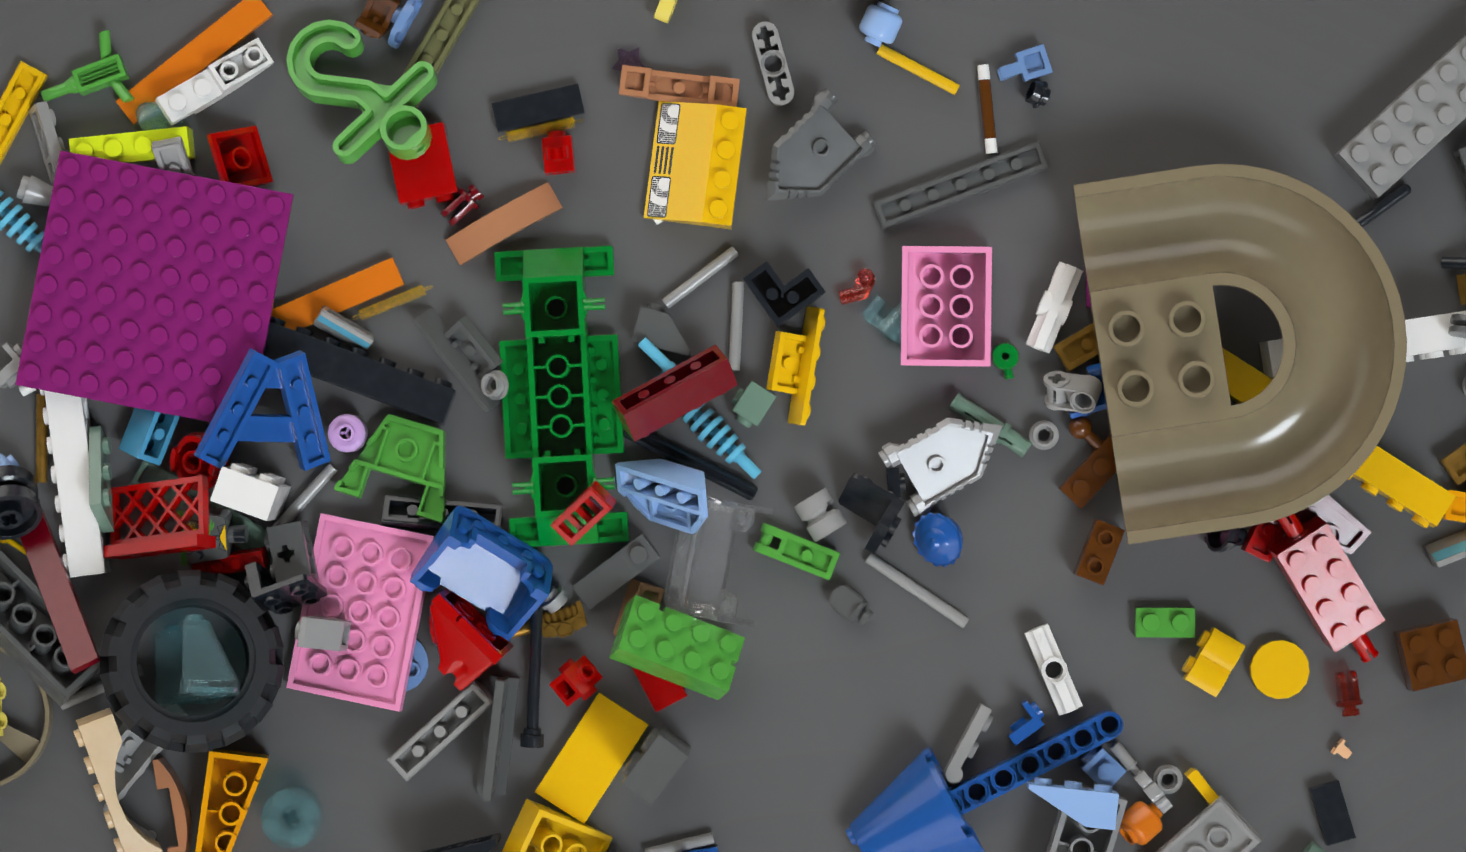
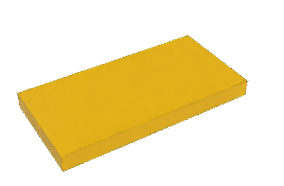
(591, 758)

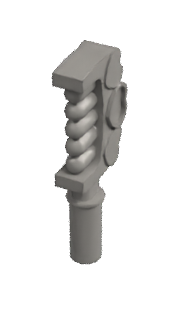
(1149, 787)

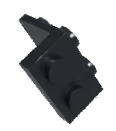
(875, 506)
(284, 595)

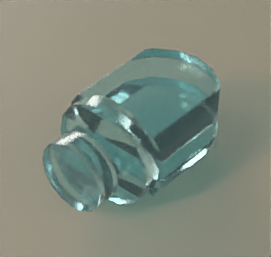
(151, 117)

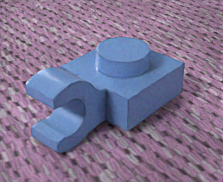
(1029, 63)

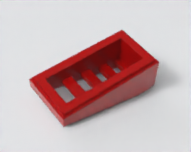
(601, 495)

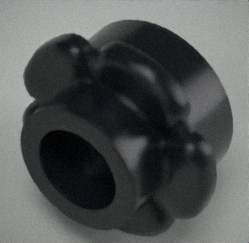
(1038, 94)

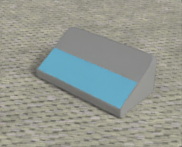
(343, 329)
(1447, 549)

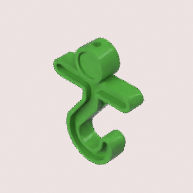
(385, 109)

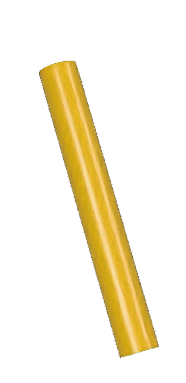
(918, 69)

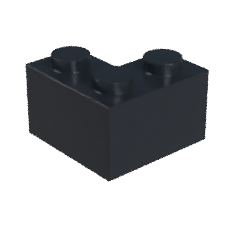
(781, 300)

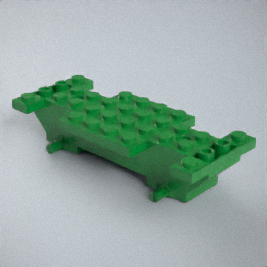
(560, 389)

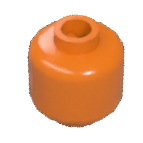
(1141, 823)

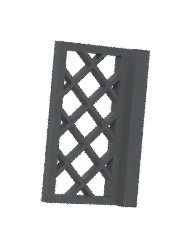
(498, 737)

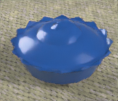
(938, 539)

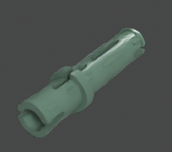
(1007, 436)

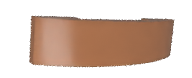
(677, 87)
(503, 223)
(167, 778)

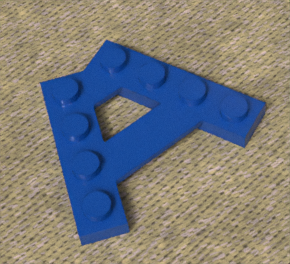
(237, 423)

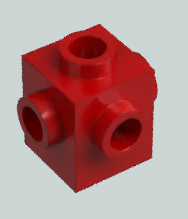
(576, 680)

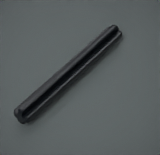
(690, 460)

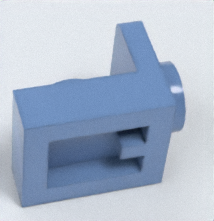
(1101, 767)

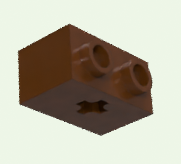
(1099, 551)

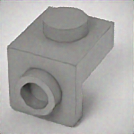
(9, 372)

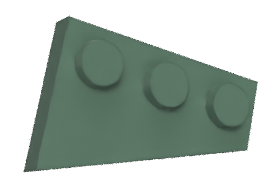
(99, 478)

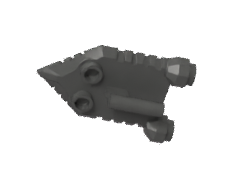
(814, 153)

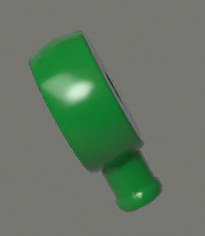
(1005, 365)

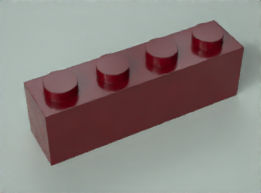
(675, 393)

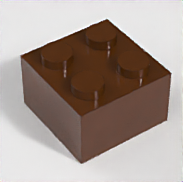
(1431, 654)

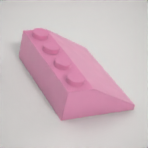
(946, 306)

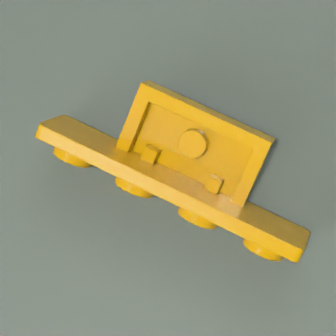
(795, 363)

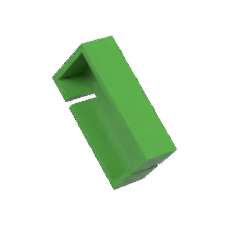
(677, 647)

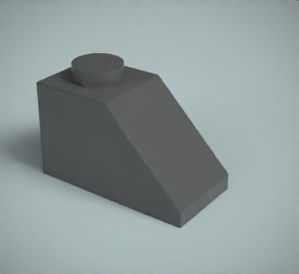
(660, 330)

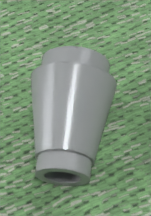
(34, 191)

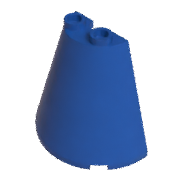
(915, 814)

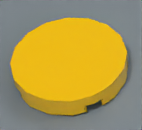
(1279, 669)

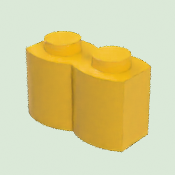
(1213, 661)

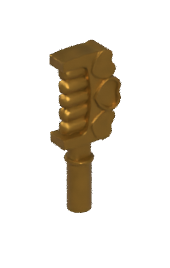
(559, 623)

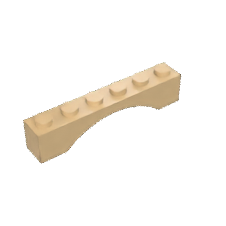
(103, 741)

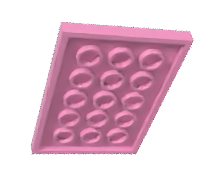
(366, 583)

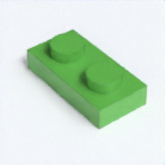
(1165, 622)

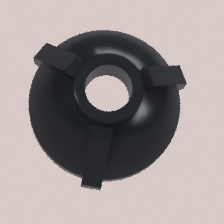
(1226, 540)

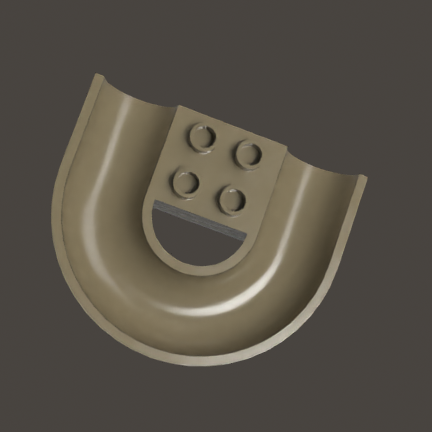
(1151, 269)

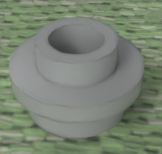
(495, 385)
(1053, 435)
(555, 599)
(1177, 780)

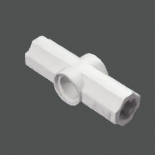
(1054, 307)
(1060, 687)

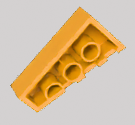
(227, 796)

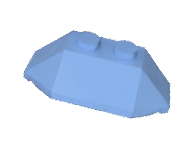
(665, 492)

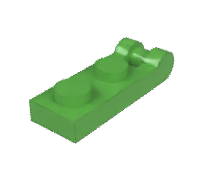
(797, 551)

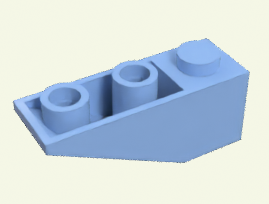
(1087, 806)

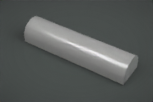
(441, 730)

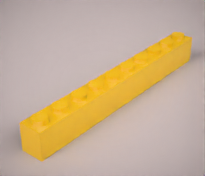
(1378, 474)

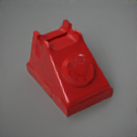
(463, 639)

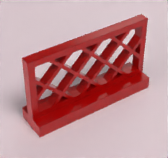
(164, 543)

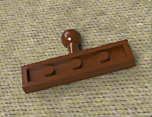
(1094, 470)

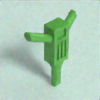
(95, 76)

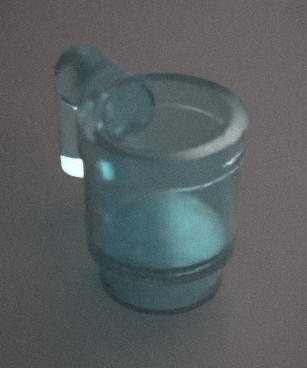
(890, 325)

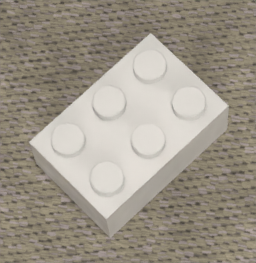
(251, 493)

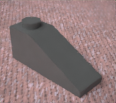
(616, 571)

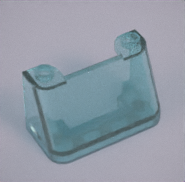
(192, 665)

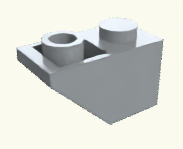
(323, 633)

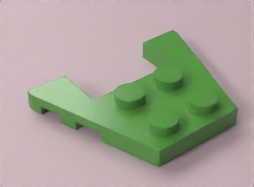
(405, 452)

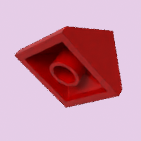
(240, 156)

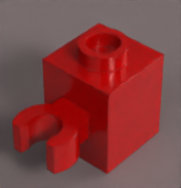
(558, 153)

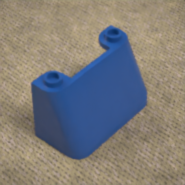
(486, 569)

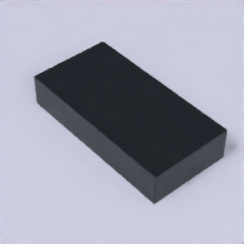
(1332, 812)

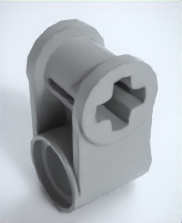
(1072, 392)

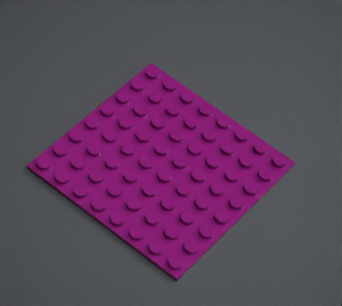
(151, 285)

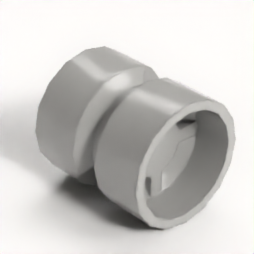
(820, 514)

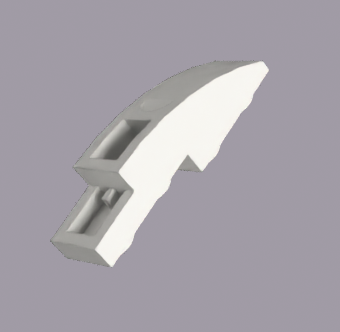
(214, 82)

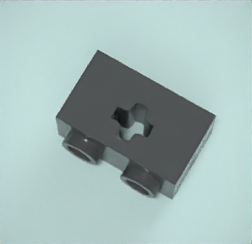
(289, 537)

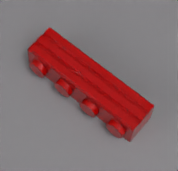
(235, 562)

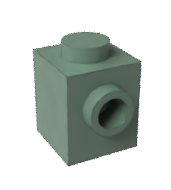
(752, 404)

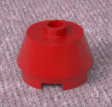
(188, 465)

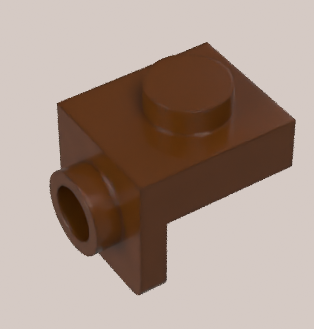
(377, 17)

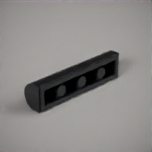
(402, 512)

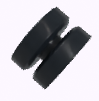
(18, 502)

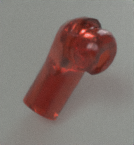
(860, 289)

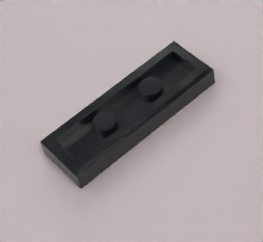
(538, 108)

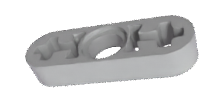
(774, 40)

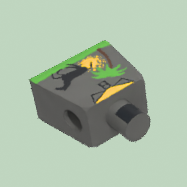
(220, 526)

